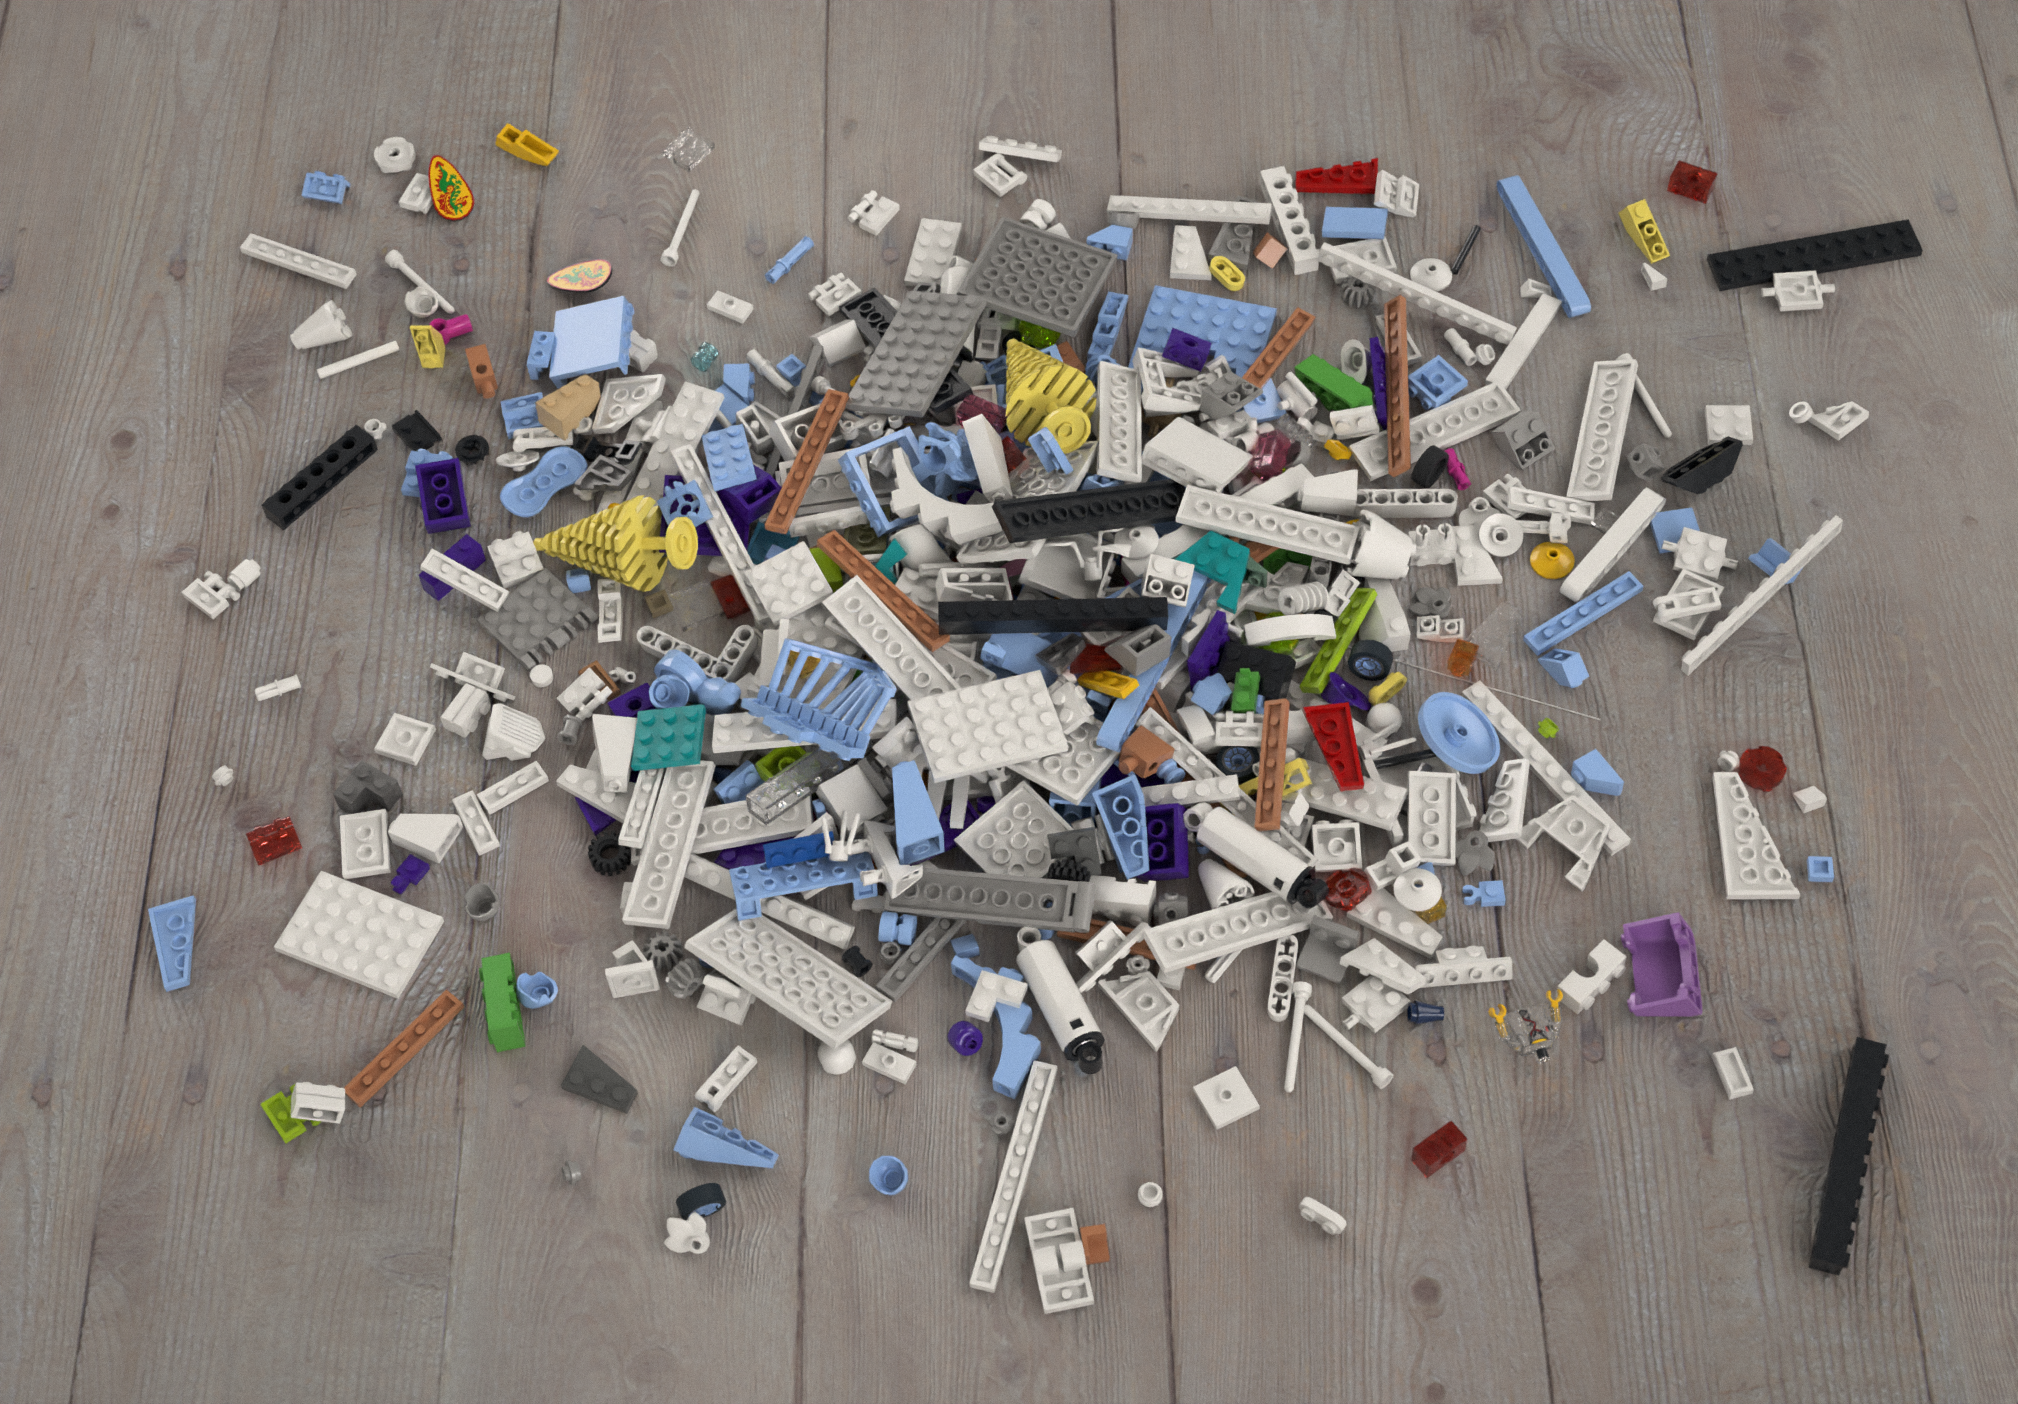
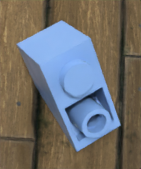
(1114, 240)
(739, 379)
(1211, 693)

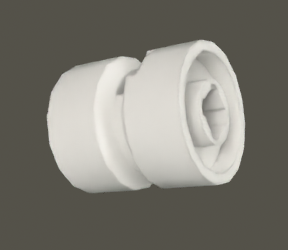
(1039, 214)

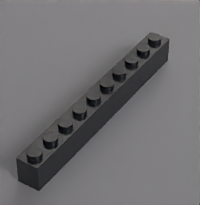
(1051, 615)
(1847, 1157)

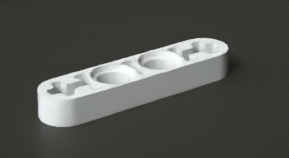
(1281, 977)

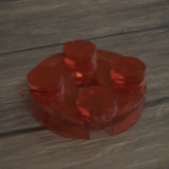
(1759, 779)
(1347, 899)

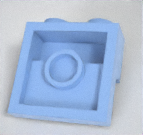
(1435, 383)
(410, 484)

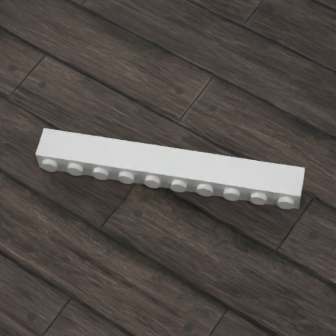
(1277, 491)

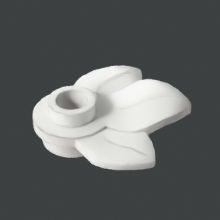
(1474, 516)
(684, 1233)

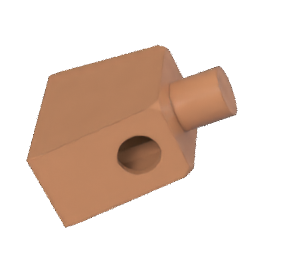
(482, 370)
(1143, 753)

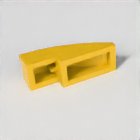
(525, 145)

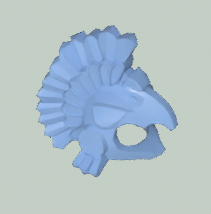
(947, 460)

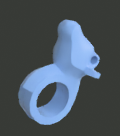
(715, 693)

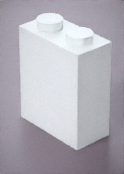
(852, 793)

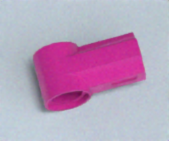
(452, 327)

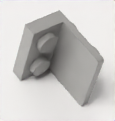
(1326, 947)

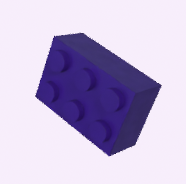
(443, 495)
(1166, 843)

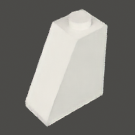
(1330, 493)
(426, 833)

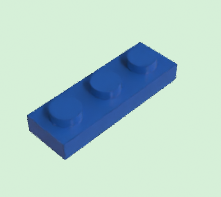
(796, 850)

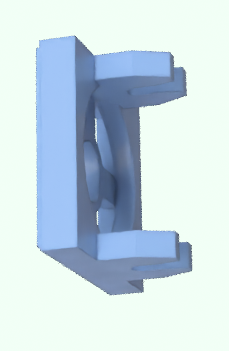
(677, 493)

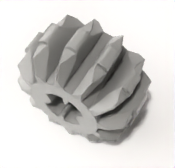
(1356, 291)
(669, 944)
(685, 978)

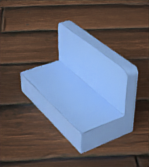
(1770, 557)

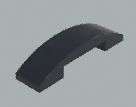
(591, 448)

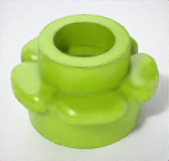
(1548, 728)

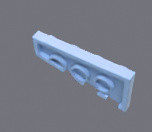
(173, 939)

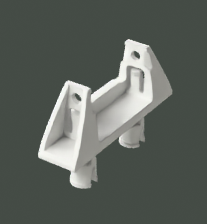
(877, 843)

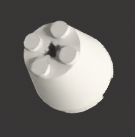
(1379, 549)

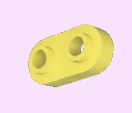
(1229, 274)
(1392, 685)

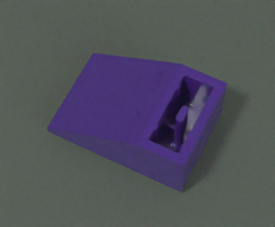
(754, 497)

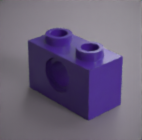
(1186, 349)
(634, 699)

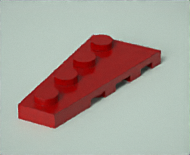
(1349, 179)
(1337, 741)

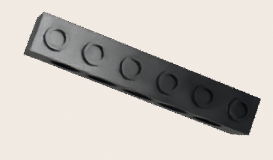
(319, 477)

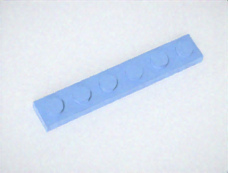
(1583, 613)

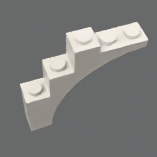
(962, 521)

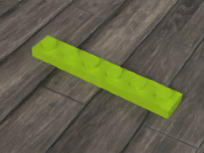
(1334, 649)

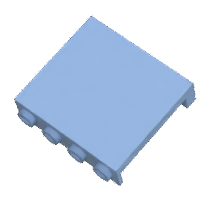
(591, 339)

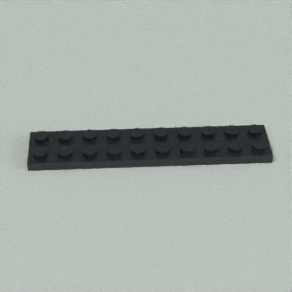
(1815, 253)
(873, 316)
(1089, 510)

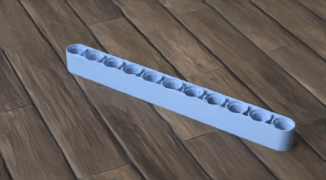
(1127, 711)

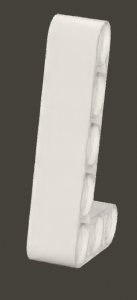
(716, 666)

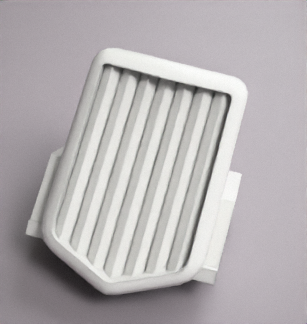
(511, 734)
(725, 997)

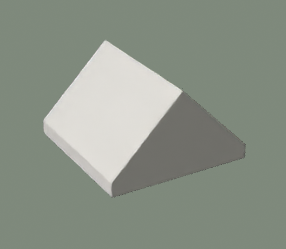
(839, 341)

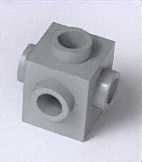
(1645, 461)
(1171, 907)

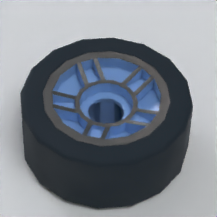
(1370, 660)
(1241, 755)
(701, 1199)

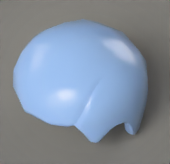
(888, 1175)

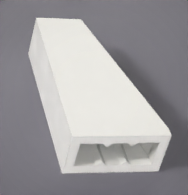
(988, 458)
(614, 749)

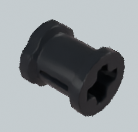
(857, 961)

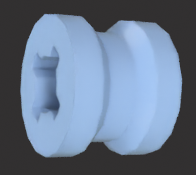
(1170, 772)

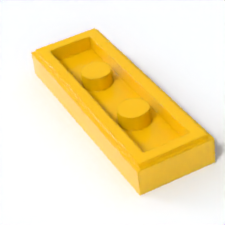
(1109, 683)

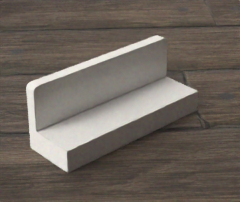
(771, 648)

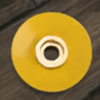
(1552, 567)

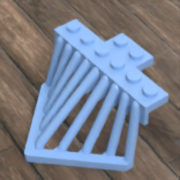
(806, 722)

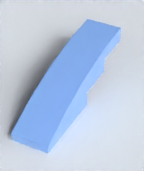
(1108, 324)

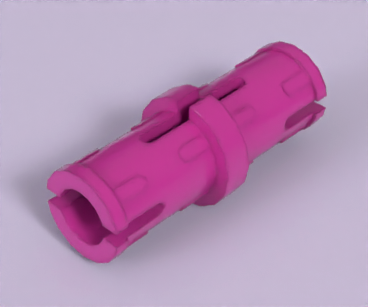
(1457, 471)

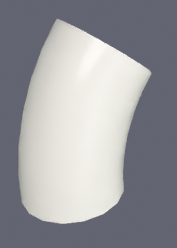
(920, 546)

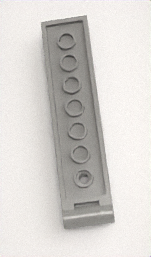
(998, 900)

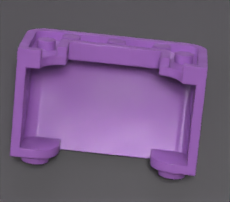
(1663, 967)

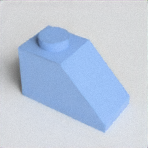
(1565, 667)
(1596, 774)

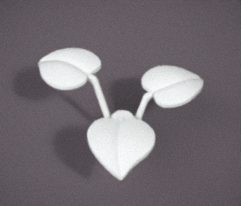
(1093, 563)

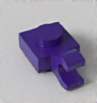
(410, 871)

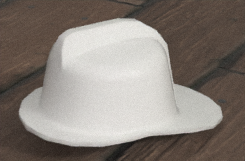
(1356, 360)

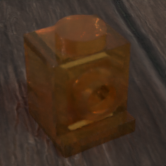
(1462, 658)

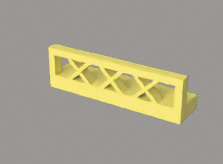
(1292, 768)

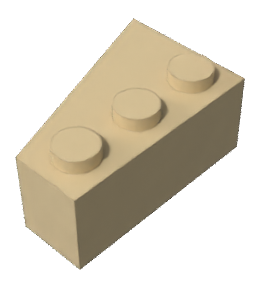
(568, 405)

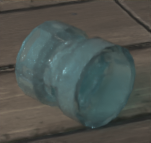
(704, 356)

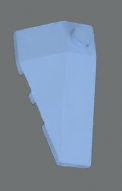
(1125, 820)
(708, 1140)

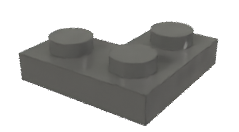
(1076, 843)

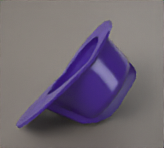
(1341, 691)

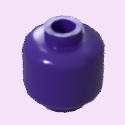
(965, 1038)

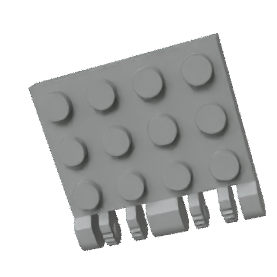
(537, 615)

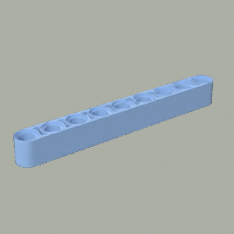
(1543, 246)

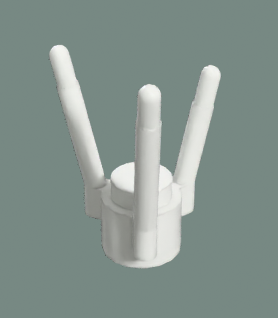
(1373, 750)
(840, 849)

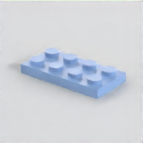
(728, 457)

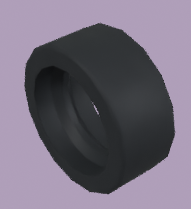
(1429, 466)

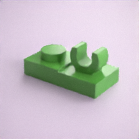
(1245, 691)

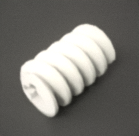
(1303, 598)

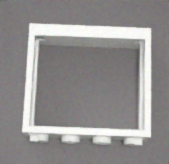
(834, 519)

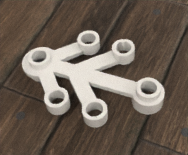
(850, 431)

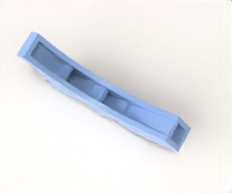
(1017, 1049)

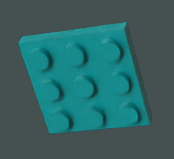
(668, 737)

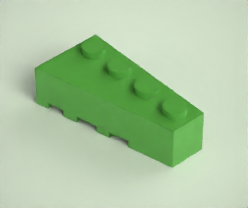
(1331, 385)
(501, 1001)

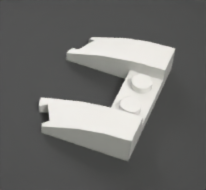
(1156, 394)

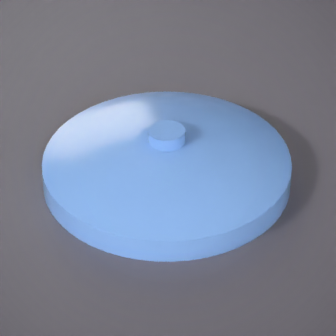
(1458, 733)

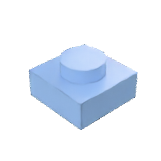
(1820, 869)

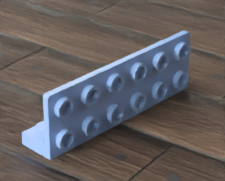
(1017, 655)
(759, 882)

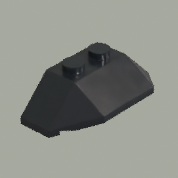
(1705, 466)

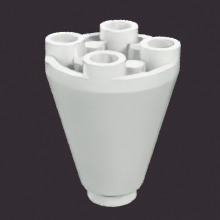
(322, 328)
(1223, 885)

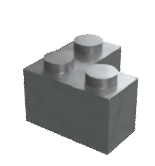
(367, 785)

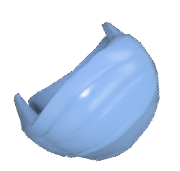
(668, 692)
(535, 990)

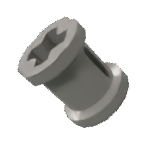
(569, 730)

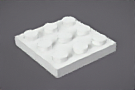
(789, 583)

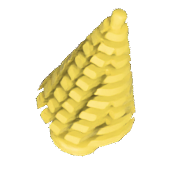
(1047, 395)
(625, 543)

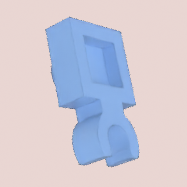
(1488, 893)

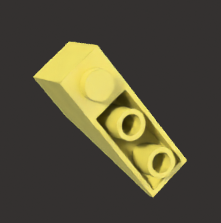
(1644, 231)
(429, 346)

